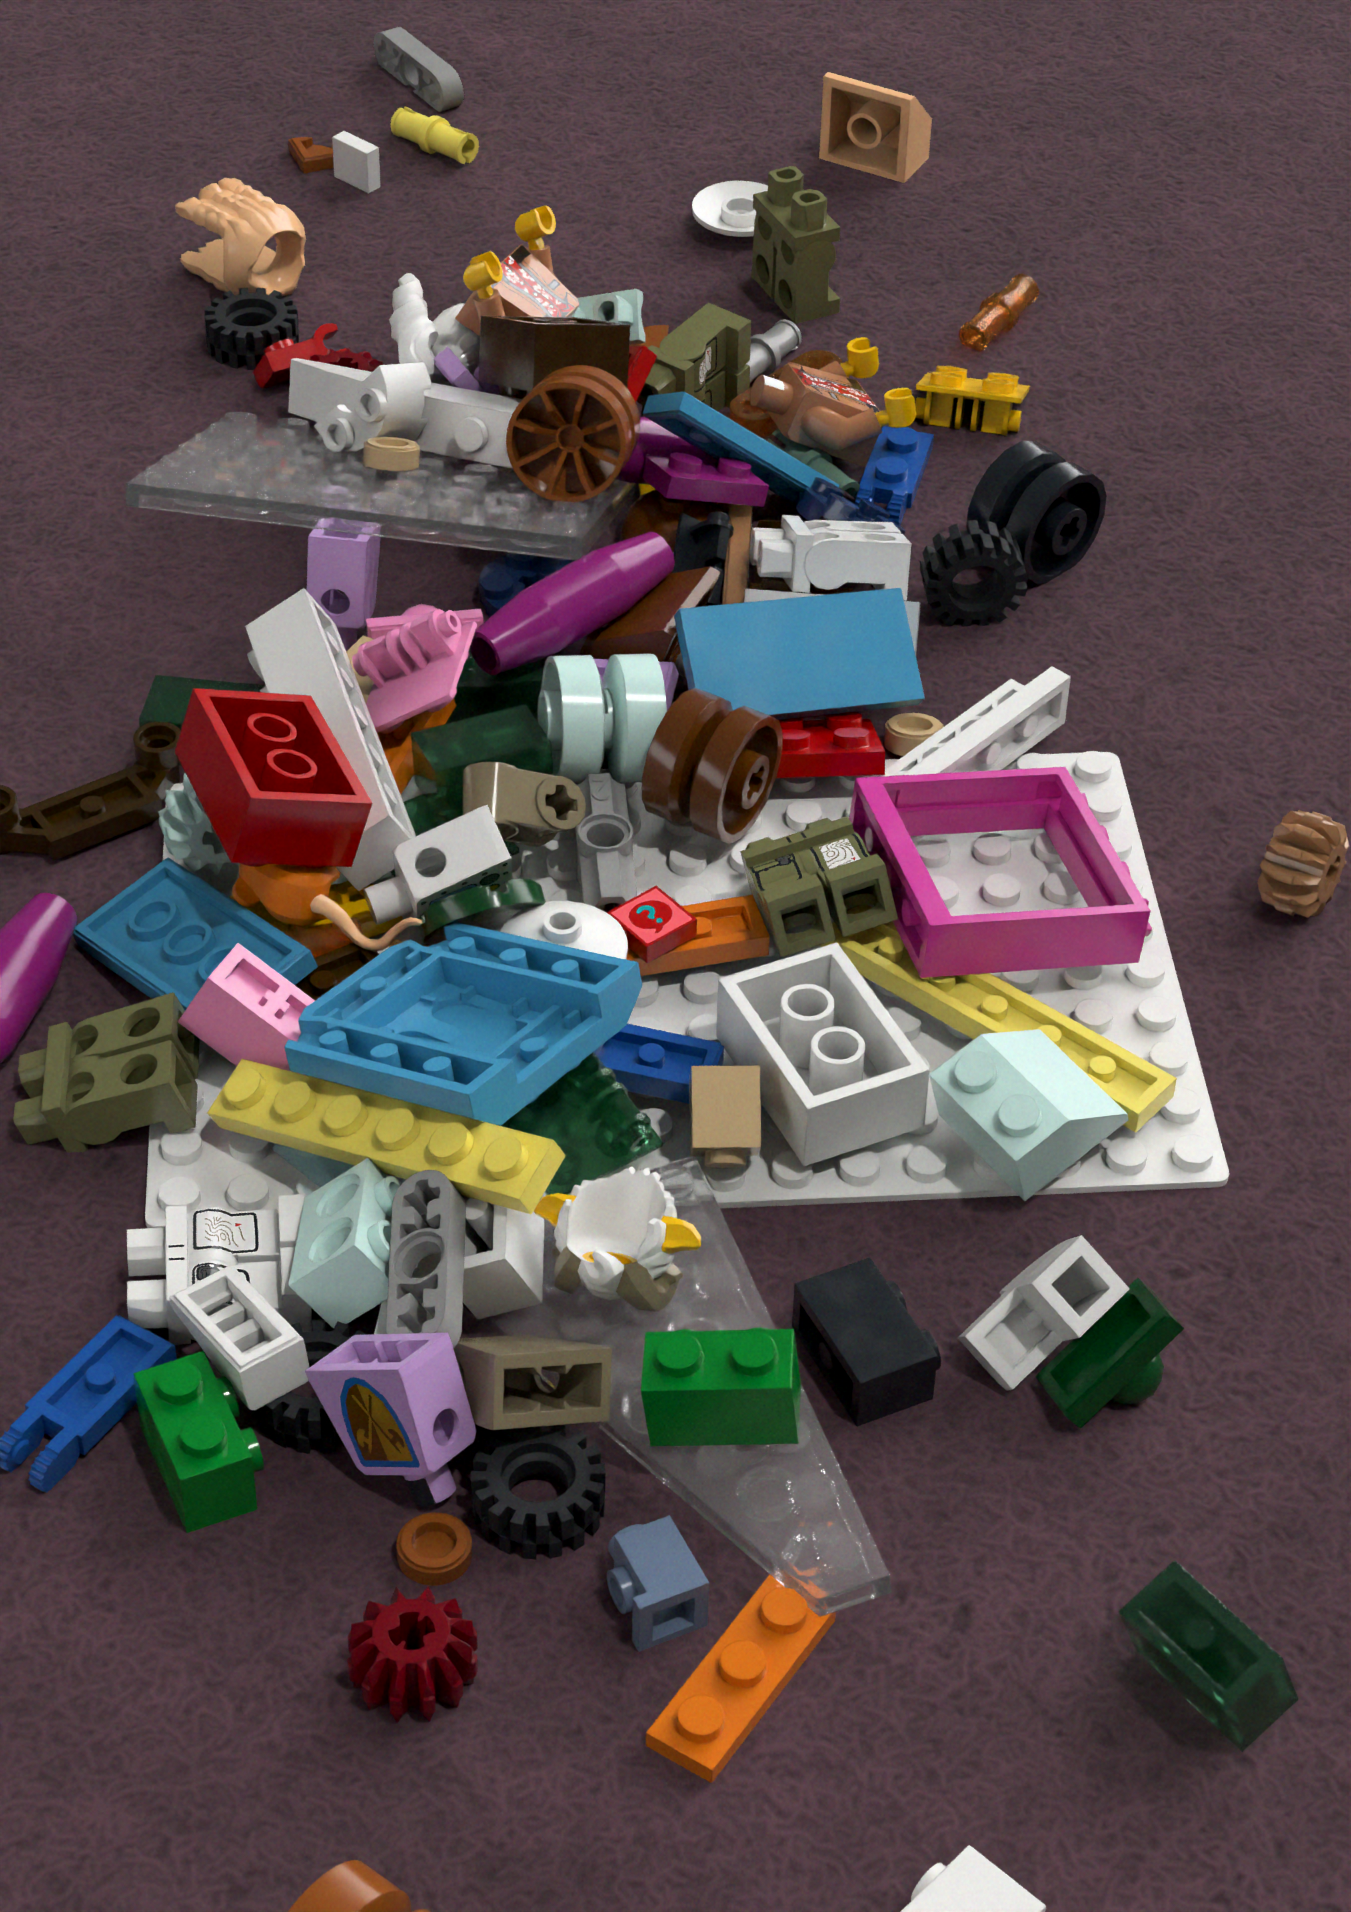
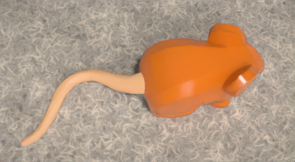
(302, 898)

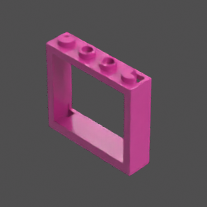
(902, 806)

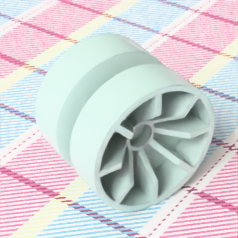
(601, 718)

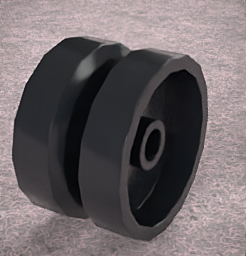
(1045, 506)

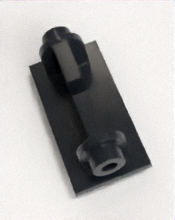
(703, 546)

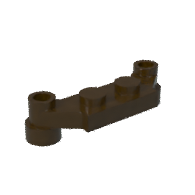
(99, 807)

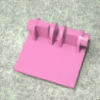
(414, 667)

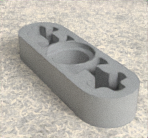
(420, 67)
(412, 1241)

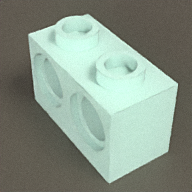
(345, 1244)

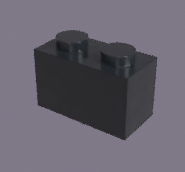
(865, 1341)

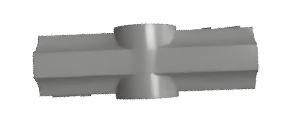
(605, 844)

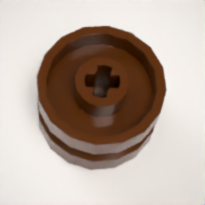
(712, 765)

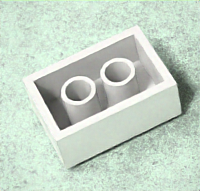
(826, 1053)

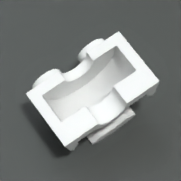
(386, 406)

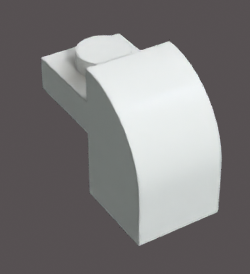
(1042, 1307)

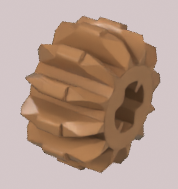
(1303, 863)

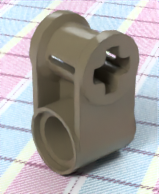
(524, 803)

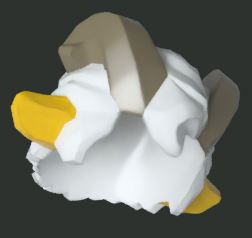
(619, 1238)

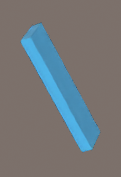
(725, 438)

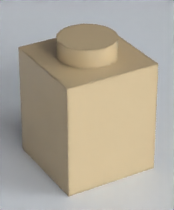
(725, 1114)

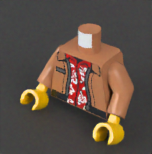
(521, 282)
(829, 408)

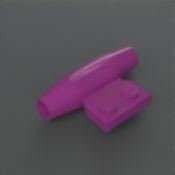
(689, 473)
(571, 603)
(30, 962)

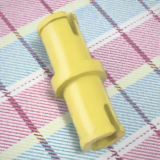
(434, 135)

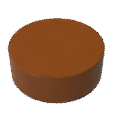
(434, 1549)

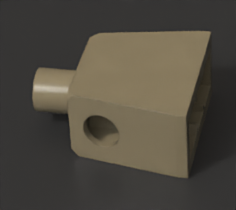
(506, 1386)

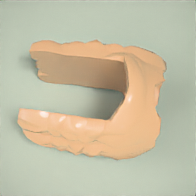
(245, 223)

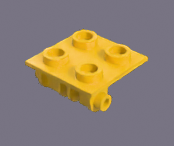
(950, 382)

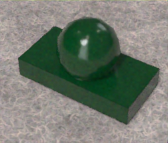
(1113, 1358)

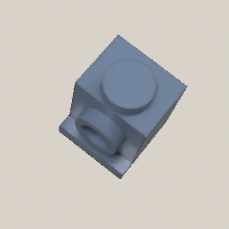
(657, 1582)

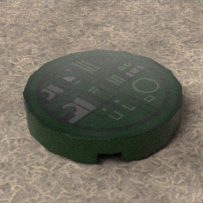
(479, 908)

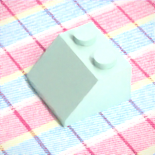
(1023, 1106)

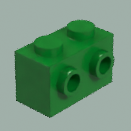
(721, 1387)
(197, 1440)

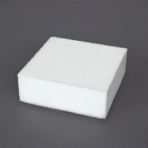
(356, 161)

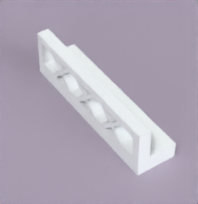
(993, 729)

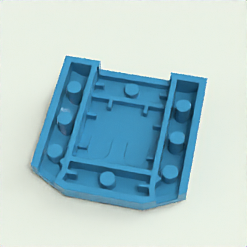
(466, 1021)

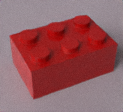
(272, 779)

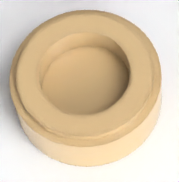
(391, 454)
(908, 731)

